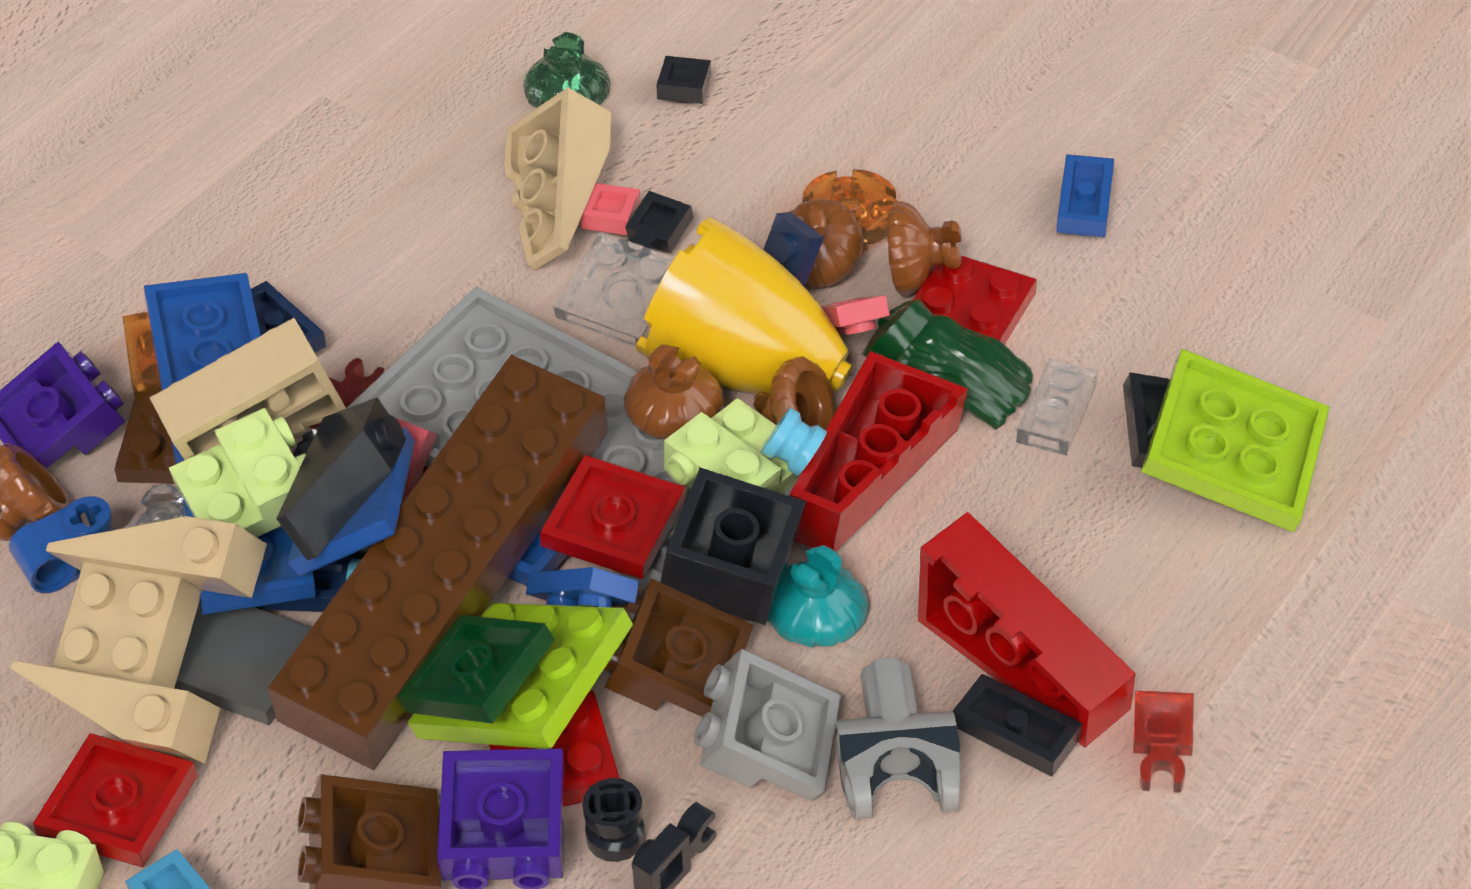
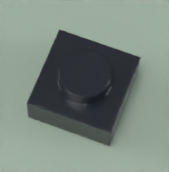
(683, 79)

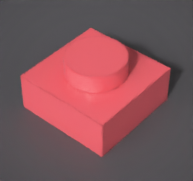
(610, 208)

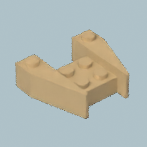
(135, 623)

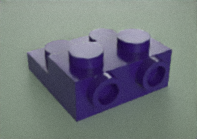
(58, 406)
(501, 817)

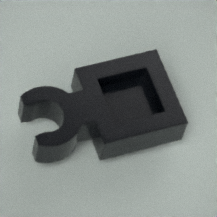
(659, 222)
(668, 857)

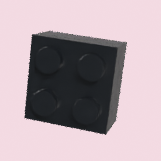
(732, 545)

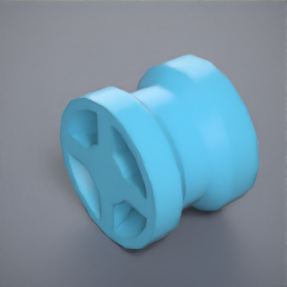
(794, 441)

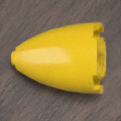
(740, 314)

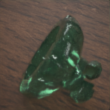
(564, 68)

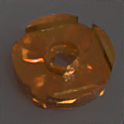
(863, 190)

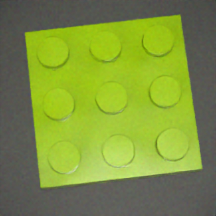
(1236, 440)
(557, 686)

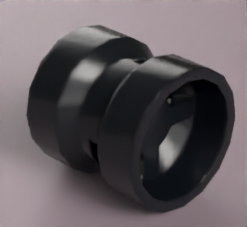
(613, 819)

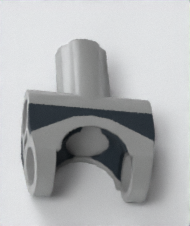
(896, 742)

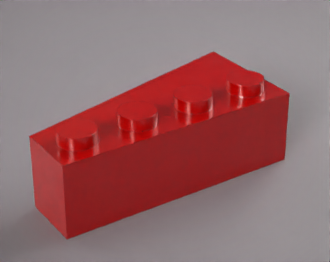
(873, 446)
(1018, 629)

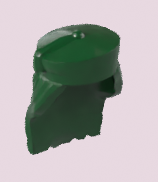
(946, 349)

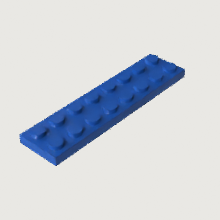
(190, 329)

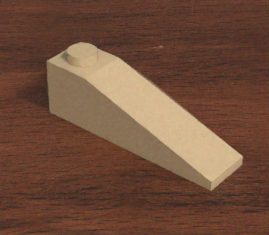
(554, 166)

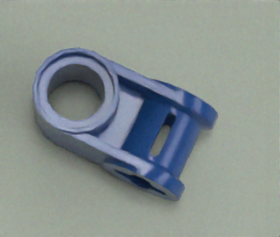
(30, 542)

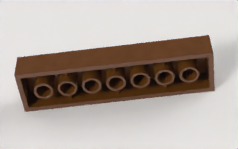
(446, 559)

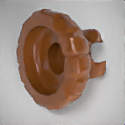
(841, 240)
(918, 247)
(803, 388)
(671, 393)
(26, 490)

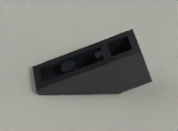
(339, 473)

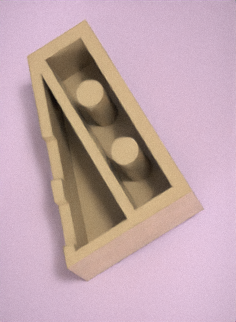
(267, 373)

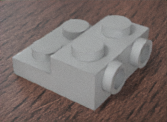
(767, 726)

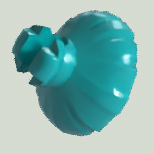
(819, 601)

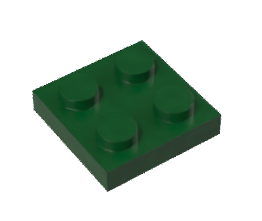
(476, 668)

